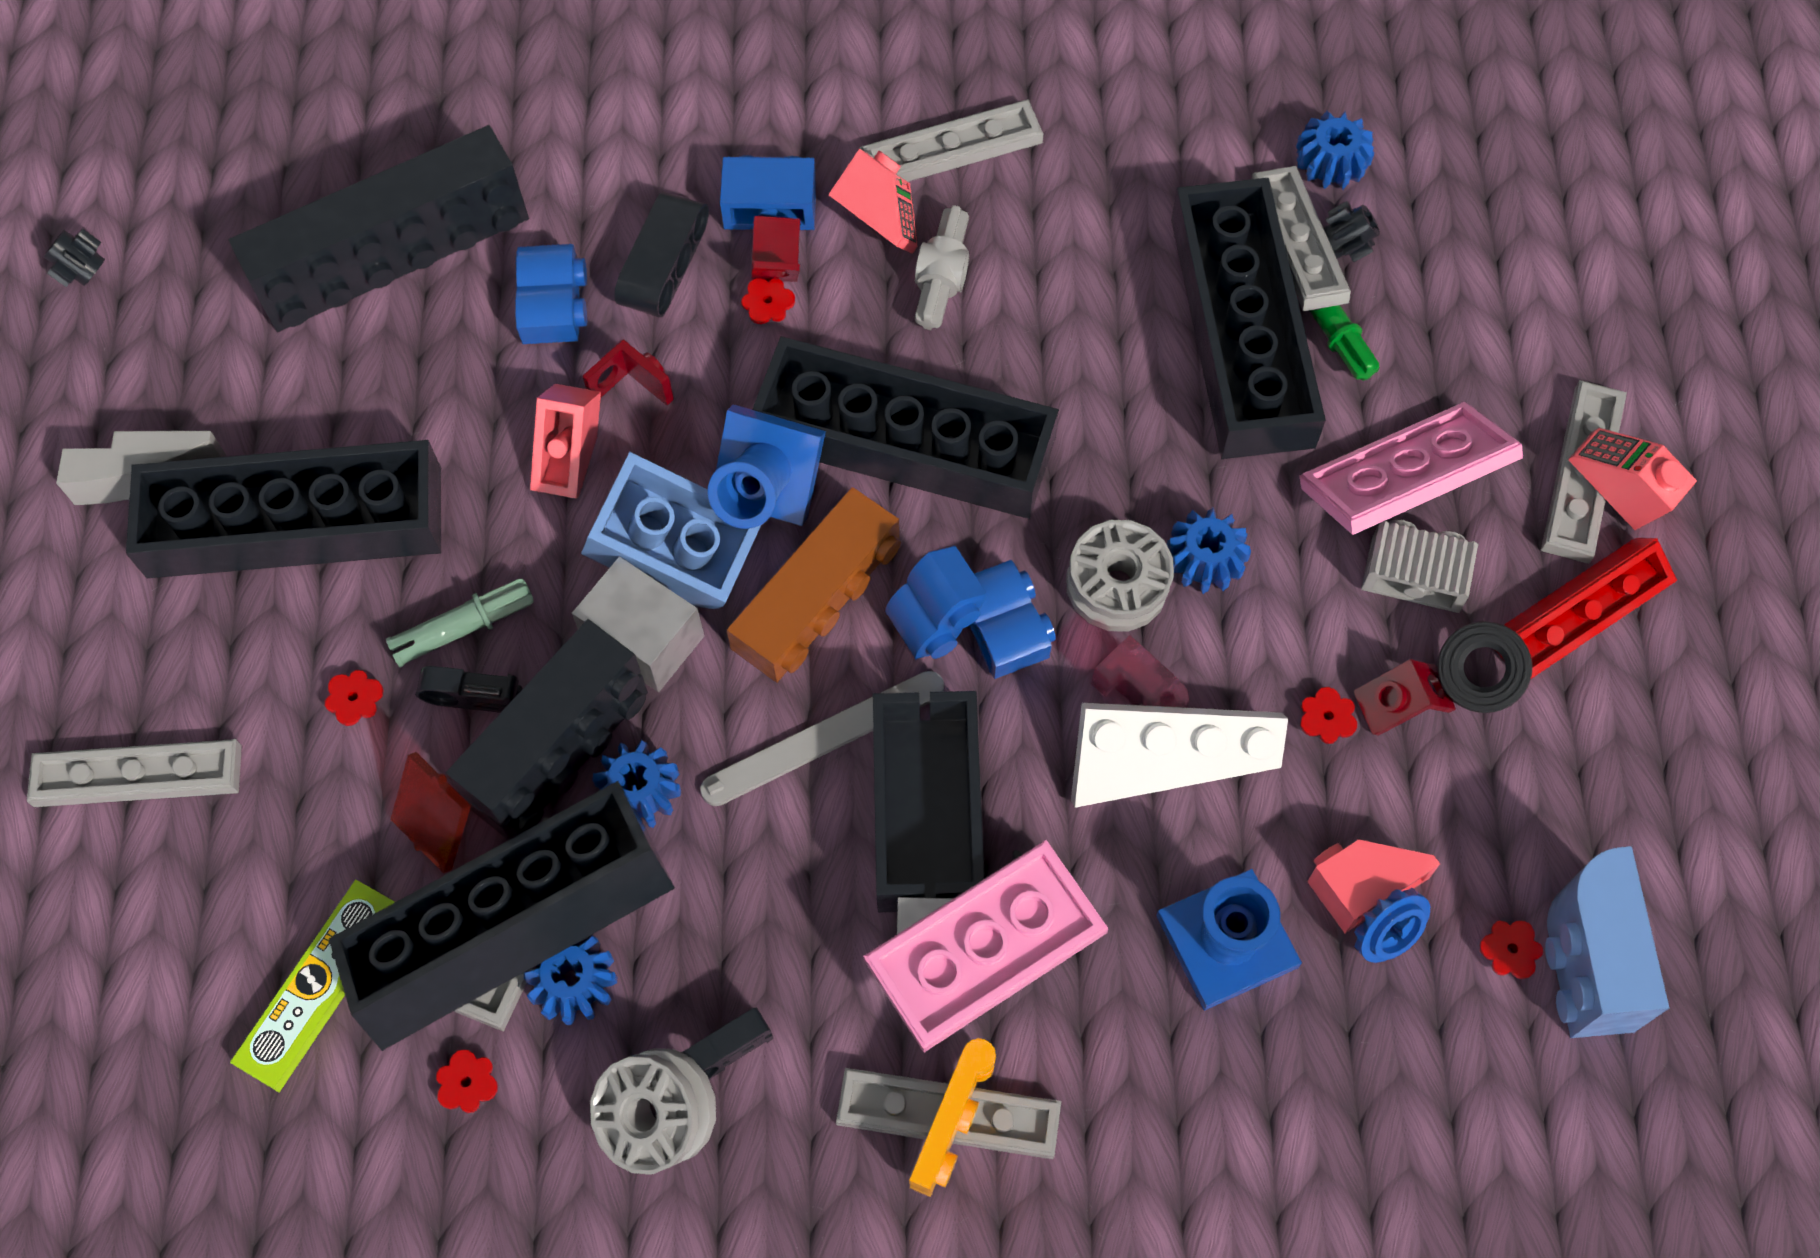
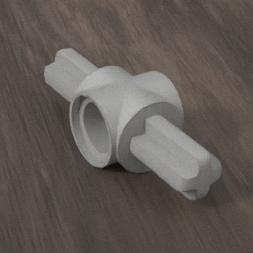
(941, 267)

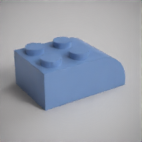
(669, 534)
(1604, 950)

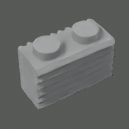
(1420, 565)

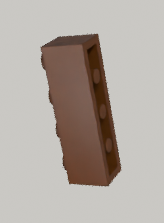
(815, 585)

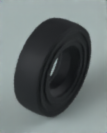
(1494, 636)

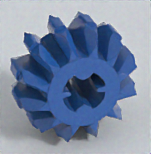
(1335, 150)
(1195, 546)
(647, 766)
(555, 993)

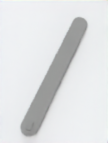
(807, 744)

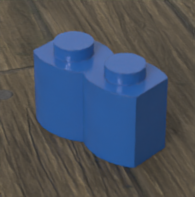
(549, 293)
(936, 603)
(1009, 626)

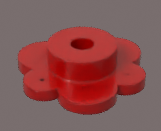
(767, 300)
(345, 688)
(1328, 703)
(1520, 938)
(462, 1067)

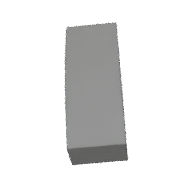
(105, 473)

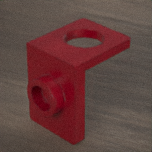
(775, 248)
(625, 361)
(1401, 696)

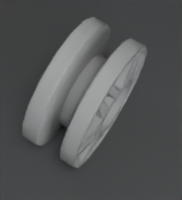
(1124, 548)
(624, 1117)

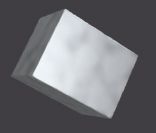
(644, 619)

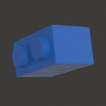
(769, 189)

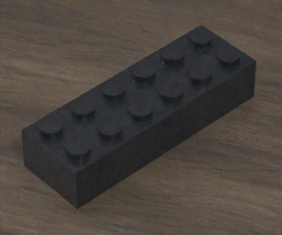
(381, 228)
(1246, 319)
(913, 426)
(284, 509)
(498, 916)

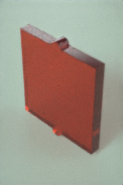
(430, 812)

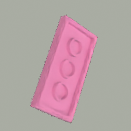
(1410, 467)
(985, 945)

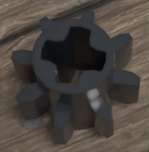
(1351, 231)
(74, 257)

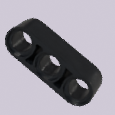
(661, 254)

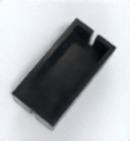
(550, 731)
(926, 797)

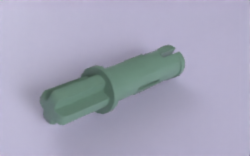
(461, 621)

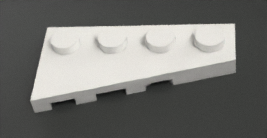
(1158, 748)

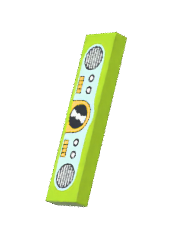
(305, 998)

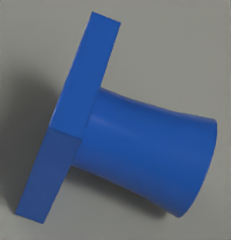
(764, 469)
(1222, 961)

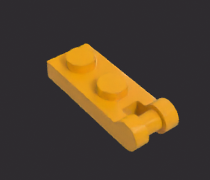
(954, 1115)

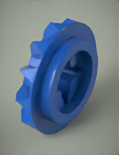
(1392, 925)

